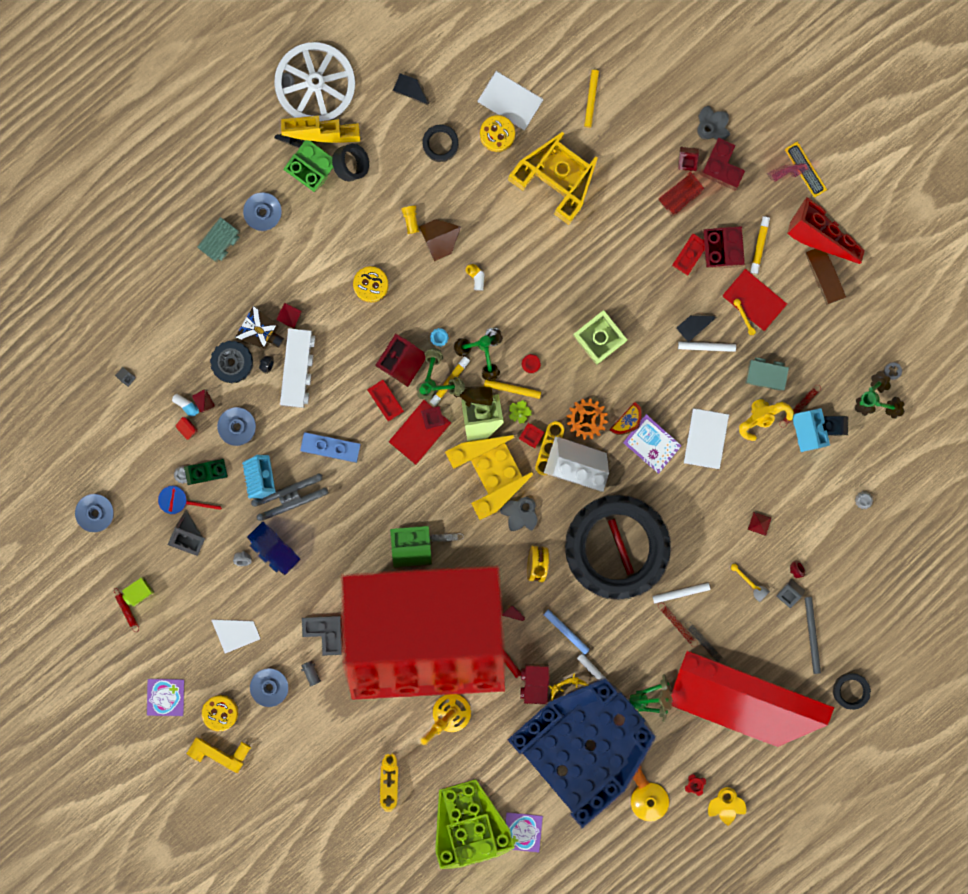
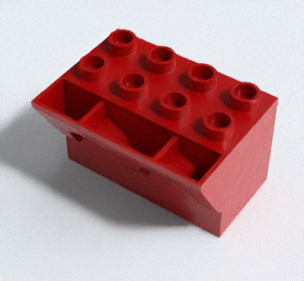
(423, 633)

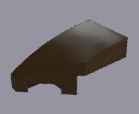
(477, 395)

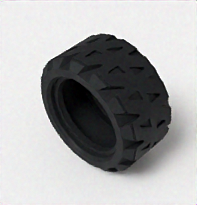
(658, 547)

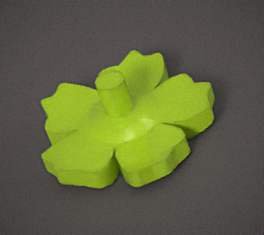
(519, 412)

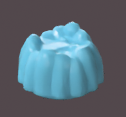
(439, 337)

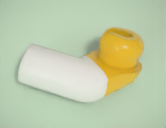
(477, 274)

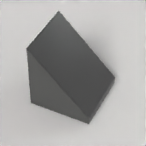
(125, 376)

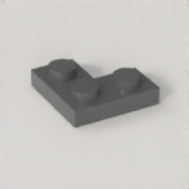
(326, 627)

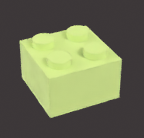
(600, 337)

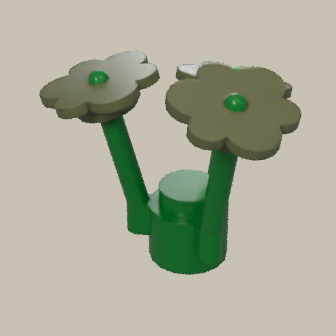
(640, 700)

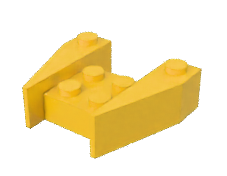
(559, 170)
(494, 468)

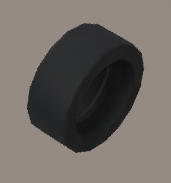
(440, 157)
(340, 167)
(837, 688)

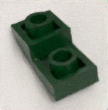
(205, 472)

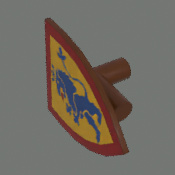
(628, 421)

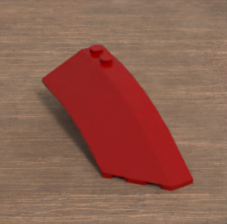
(746, 702)

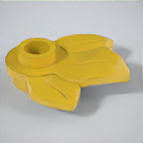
(726, 808)

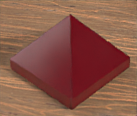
(759, 523)

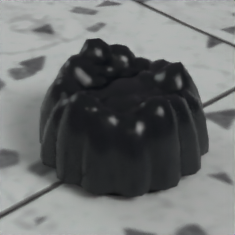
(266, 364)

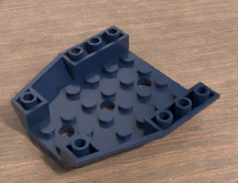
(560, 738)

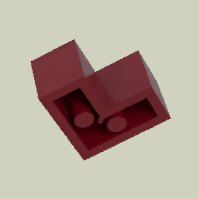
(719, 169)
(536, 683)

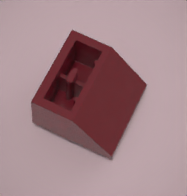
(724, 247)
(401, 360)

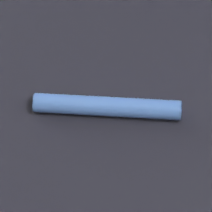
(566, 631)

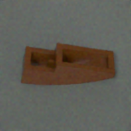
(825, 276)

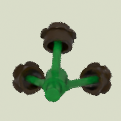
(492, 338)

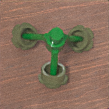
(428, 387)

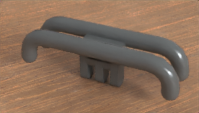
(290, 497)

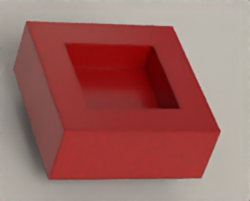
(531, 435)

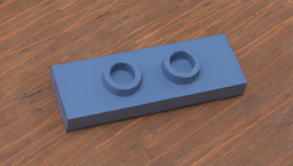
(330, 447)

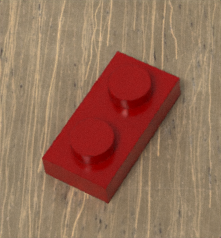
(689, 255)
(385, 400)

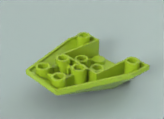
(469, 827)

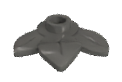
(715, 122)
(518, 516)

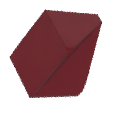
(289, 315)
(203, 401)

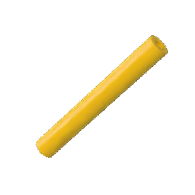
(591, 98)
(513, 389)

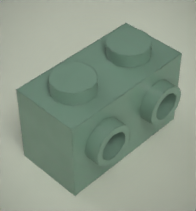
(767, 375)

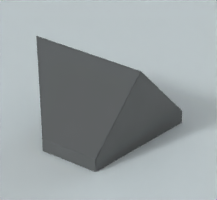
(186, 536)

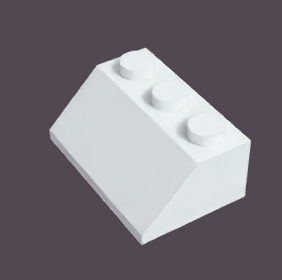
(578, 464)

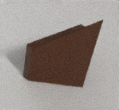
(440, 237)

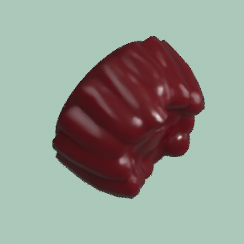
(797, 569)

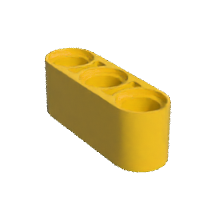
(548, 438)

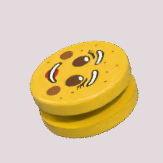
(497, 133)
(219, 713)

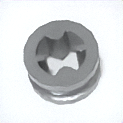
(899, 370)

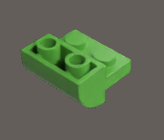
(310, 165)
(411, 546)

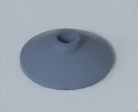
(252, 211)
(229, 419)
(84, 515)
(261, 694)

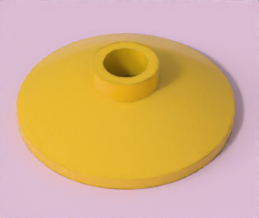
(641, 796)

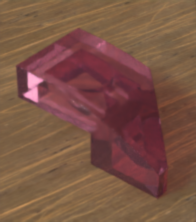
(793, 169)

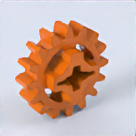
(581, 411)

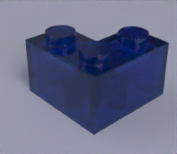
(272, 549)

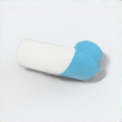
(188, 407)

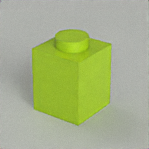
(137, 592)

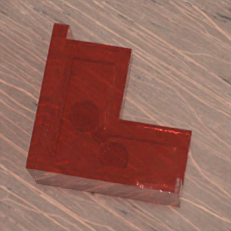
(681, 194)

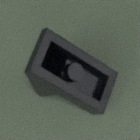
(836, 425)

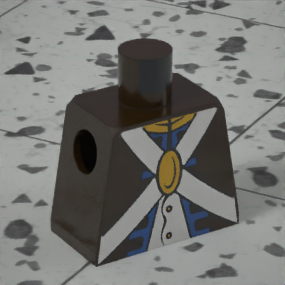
(259, 330)

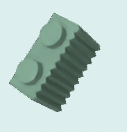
(218, 240)

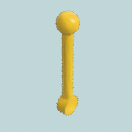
(751, 331)

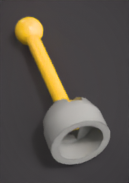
(759, 591)

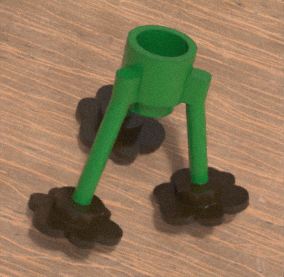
(870, 399)

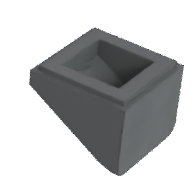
(790, 593)

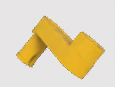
(200, 748)
(389, 792)

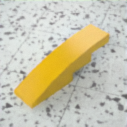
(313, 129)

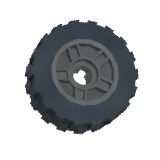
(220, 363)

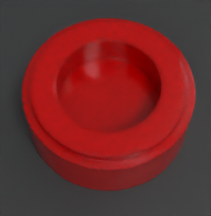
(531, 363)

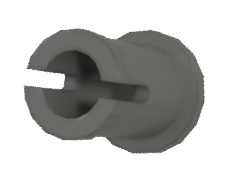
(310, 673)

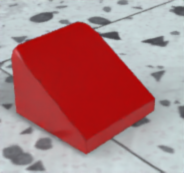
(186, 428)

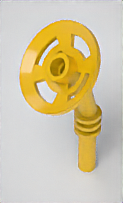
(448, 716)

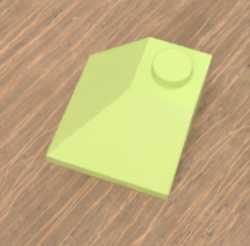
(482, 420)

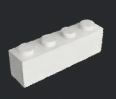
(296, 368)

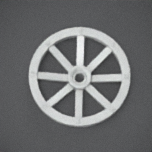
(331, 51)

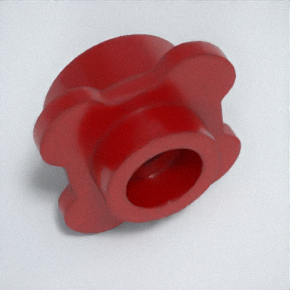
(700, 785)

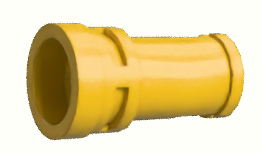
(410, 218)

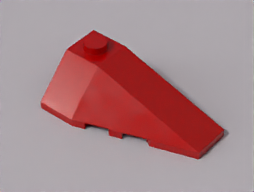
(817, 231)

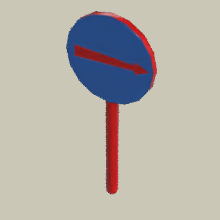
(173, 500)

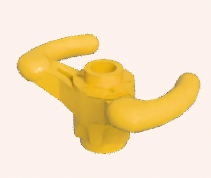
(763, 416)

